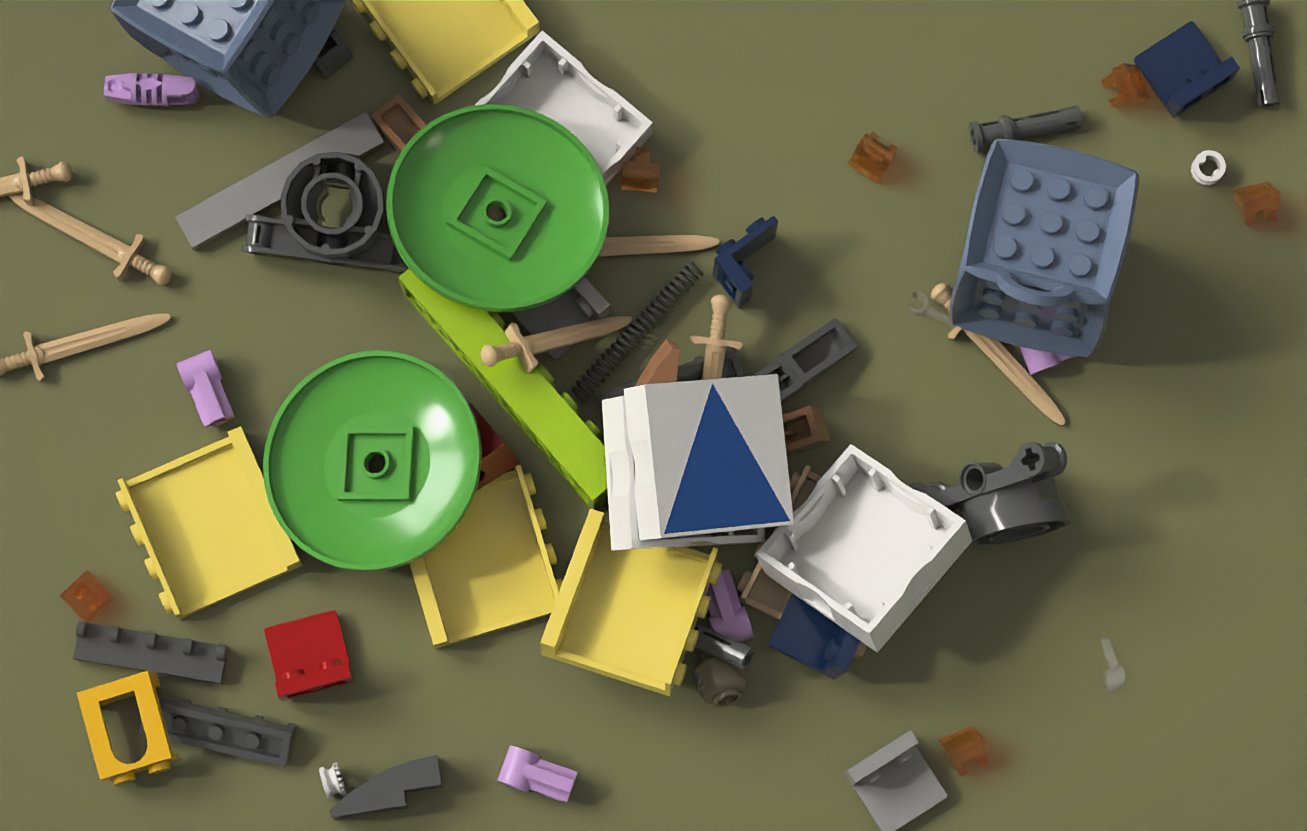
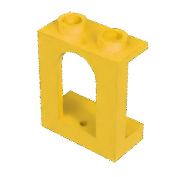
(159, 748)

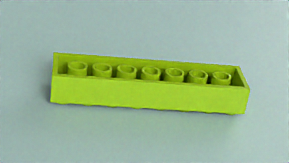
(527, 397)

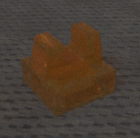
(1130, 85)
(872, 157)
(640, 174)
(1256, 198)
(86, 596)
(964, 747)

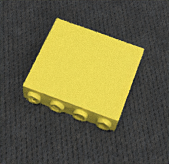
(448, 39)
(207, 525)
(490, 567)
(630, 609)

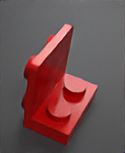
(308, 655)

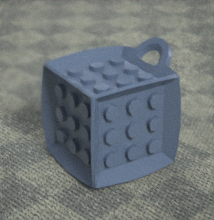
(235, 47)
(1044, 247)

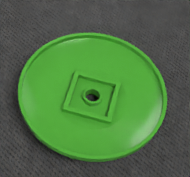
(505, 161)
(333, 429)

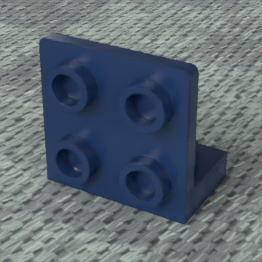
(1184, 69)
(729, 265)
(813, 639)

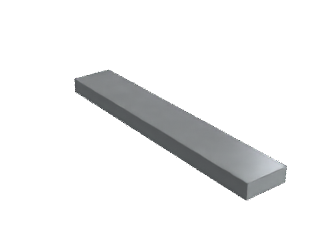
(263, 188)

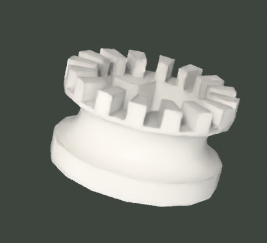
(1199, 161)
(331, 781)

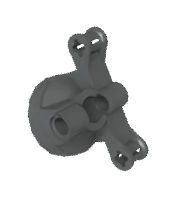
(302, 231)
(1008, 501)

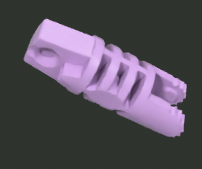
(151, 89)

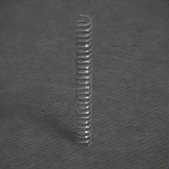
(623, 339)

